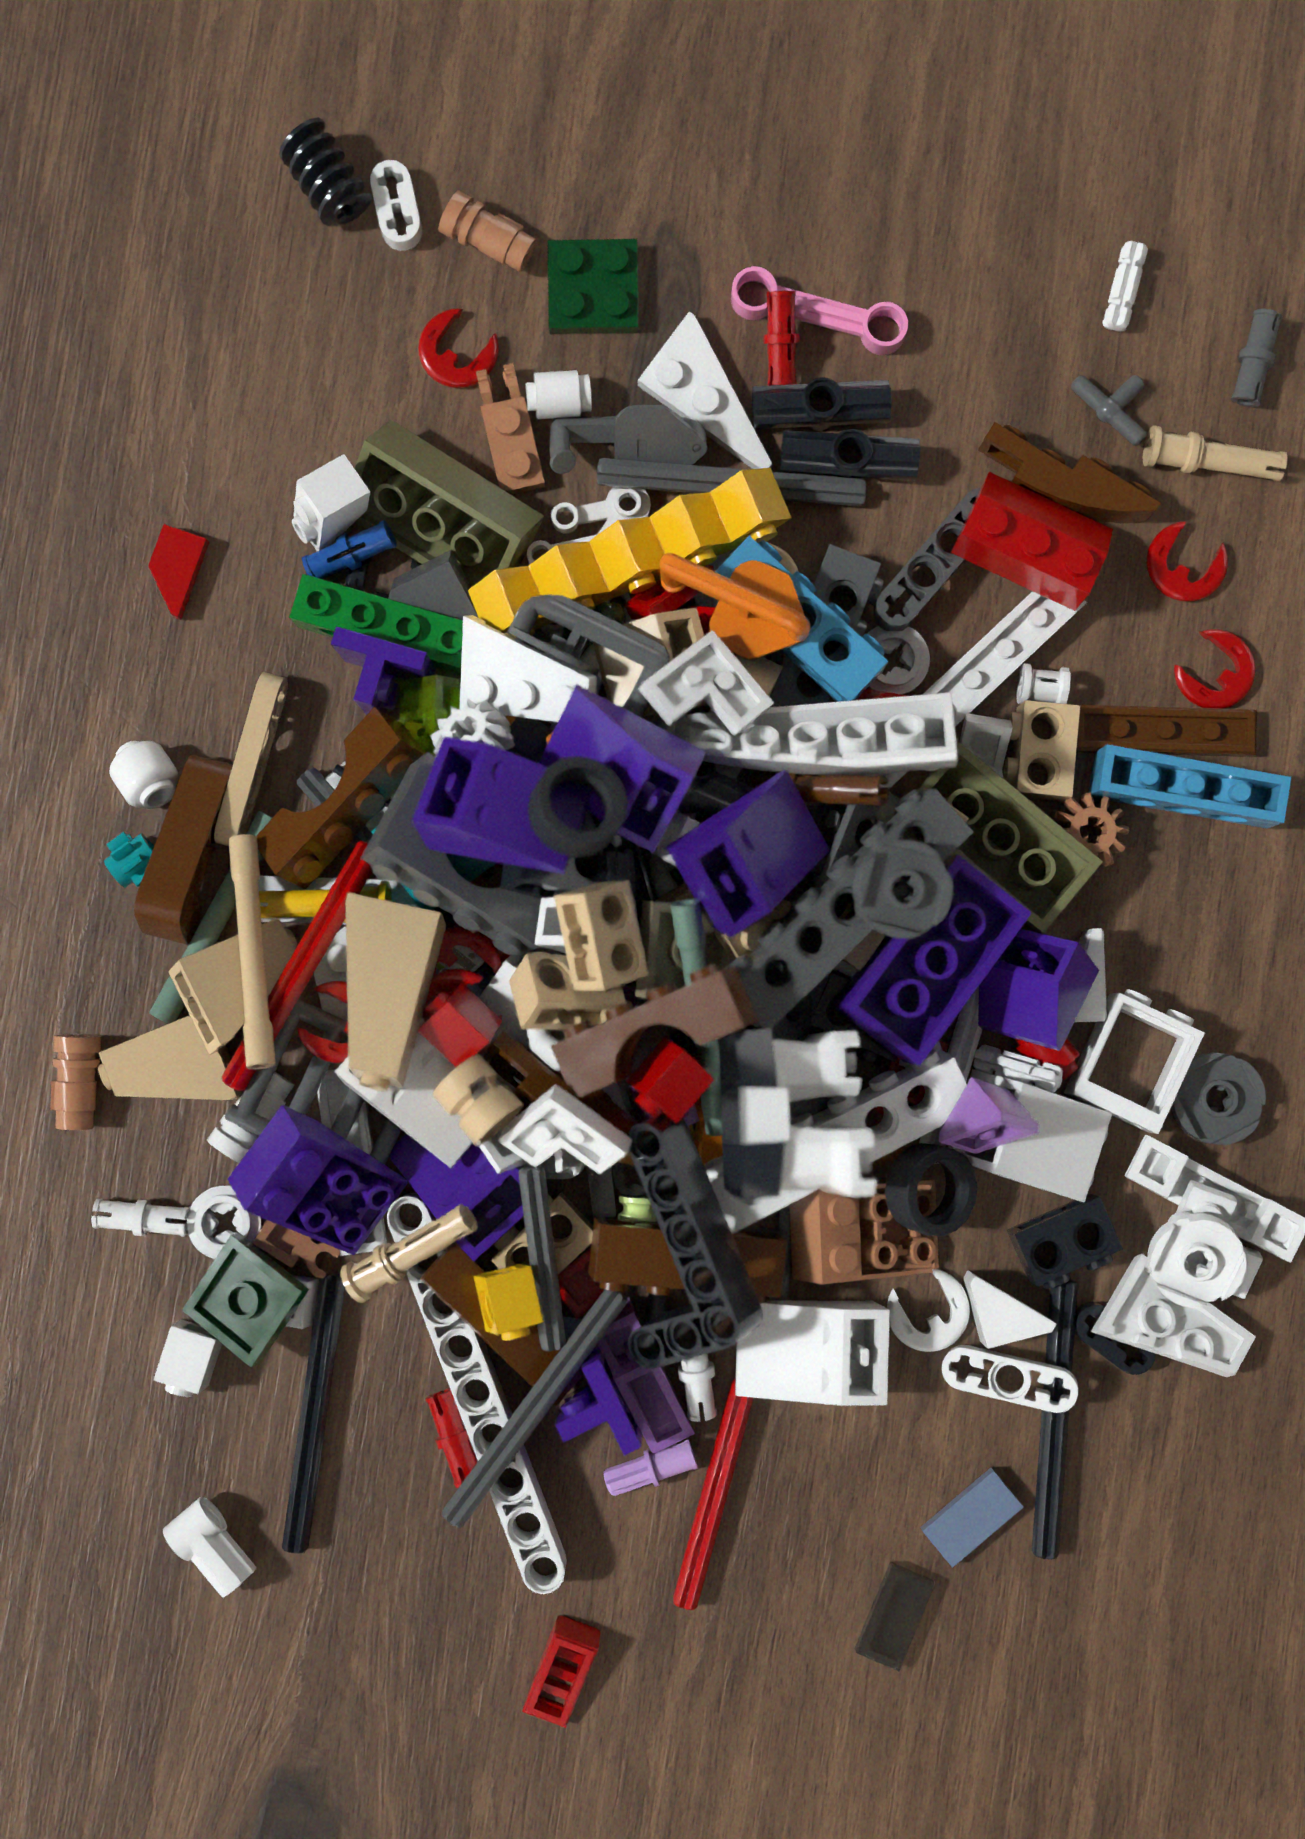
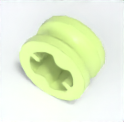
(636, 1208)

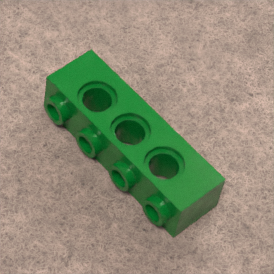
(324, 605)

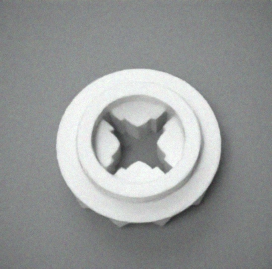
(914, 657)
(202, 1222)

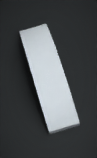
(1254, 1217)

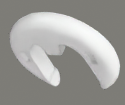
(940, 1333)

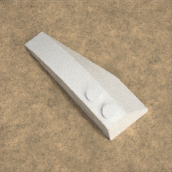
(833, 737)

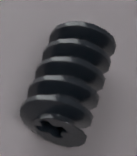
(323, 175)

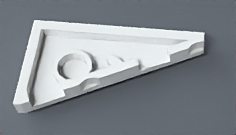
(695, 387)

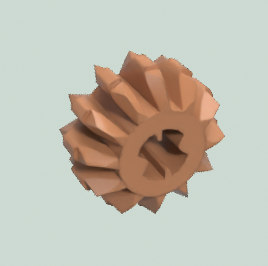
(1104, 822)

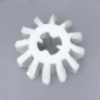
(477, 724)

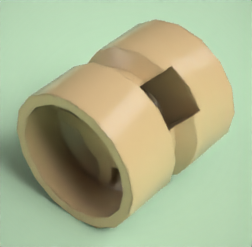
(494, 1104)

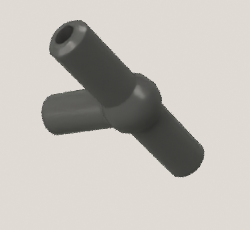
(1110, 409)

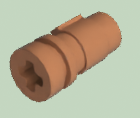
(491, 234)
(75, 1088)

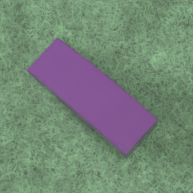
(645, 1390)

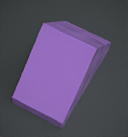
(986, 1119)

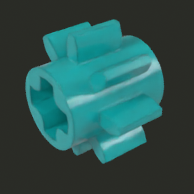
(128, 858)

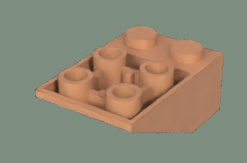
(858, 1238)

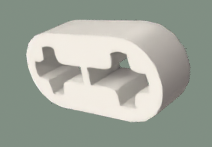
(387, 207)

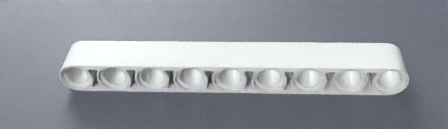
(477, 1414)

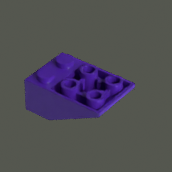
(643, 756)
(480, 805)
(749, 854)
(314, 1182)
(472, 1182)

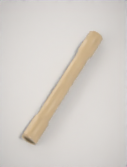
(257, 1025)

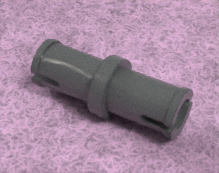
(1257, 357)

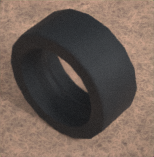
(595, 777)
(958, 1196)

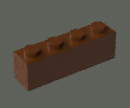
(638, 1255)

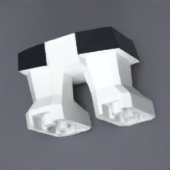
(757, 1142)

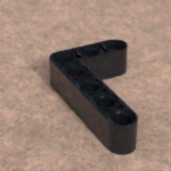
(702, 1246)

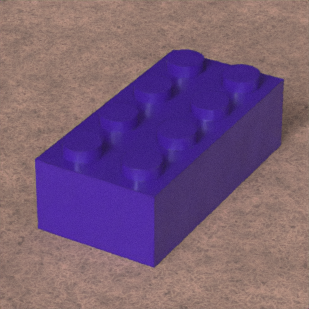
(922, 982)

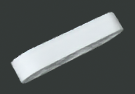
(973, 1380)

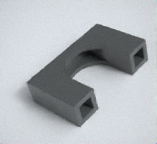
(402, 856)

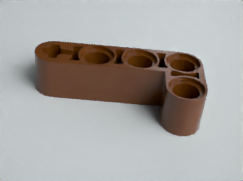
(169, 888)

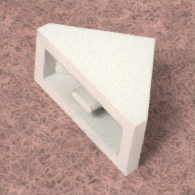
(1000, 1316)

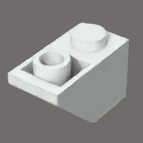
(328, 502)

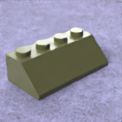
(442, 505)
(1014, 840)

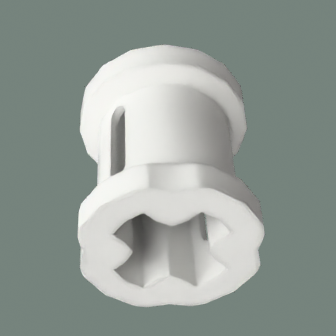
(1043, 685)

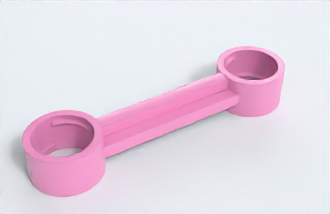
(824, 312)

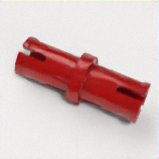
(781, 337)
(452, 1435)

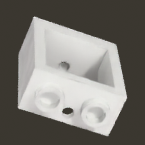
(1173, 1023)

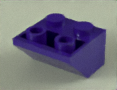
(1036, 989)

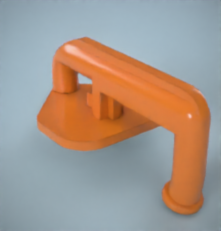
(755, 606)

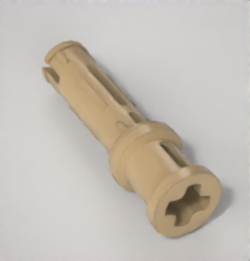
(1193, 452)
(391, 1262)

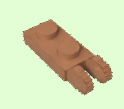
(510, 436)

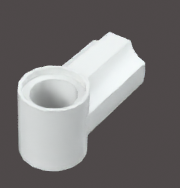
(202, 1537)

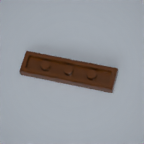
(1169, 730)
(454, 1283)

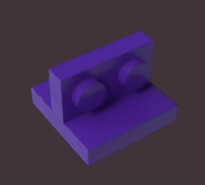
(381, 666)
(605, 1403)

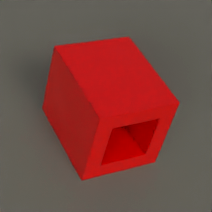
(458, 1024)
(669, 1081)

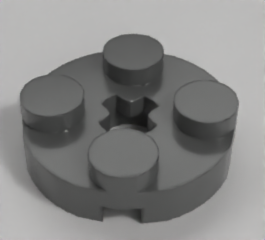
(877, 902)
(1242, 1105)

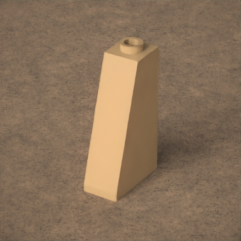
(388, 982)

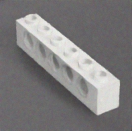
(898, 1127)

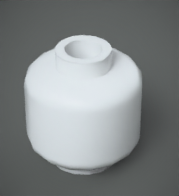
(144, 774)

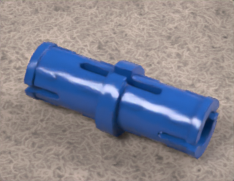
(377, 539)

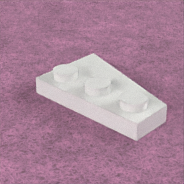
(515, 675)
(1150, 1321)

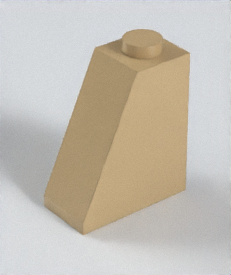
(213, 982)
(167, 1065)

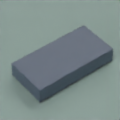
(971, 1517)

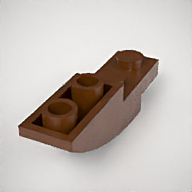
(1086, 488)
(532, 1079)

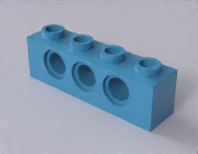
(841, 679)
(1189, 786)

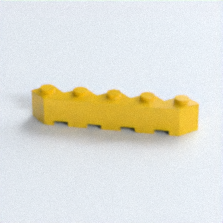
(630, 550)

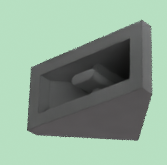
(436, 587)

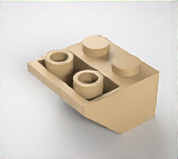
(673, 630)

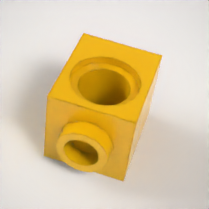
(508, 1301)

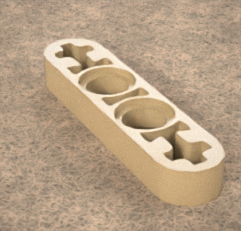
(251, 757)

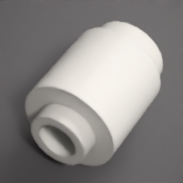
(559, 394)

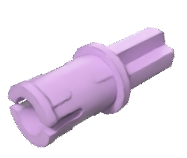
(650, 1468)

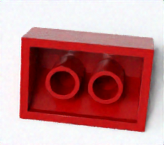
(1033, 542)

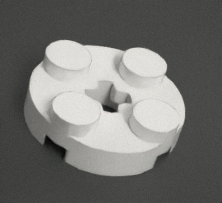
(1185, 1235)

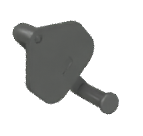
(637, 432)
(590, 625)

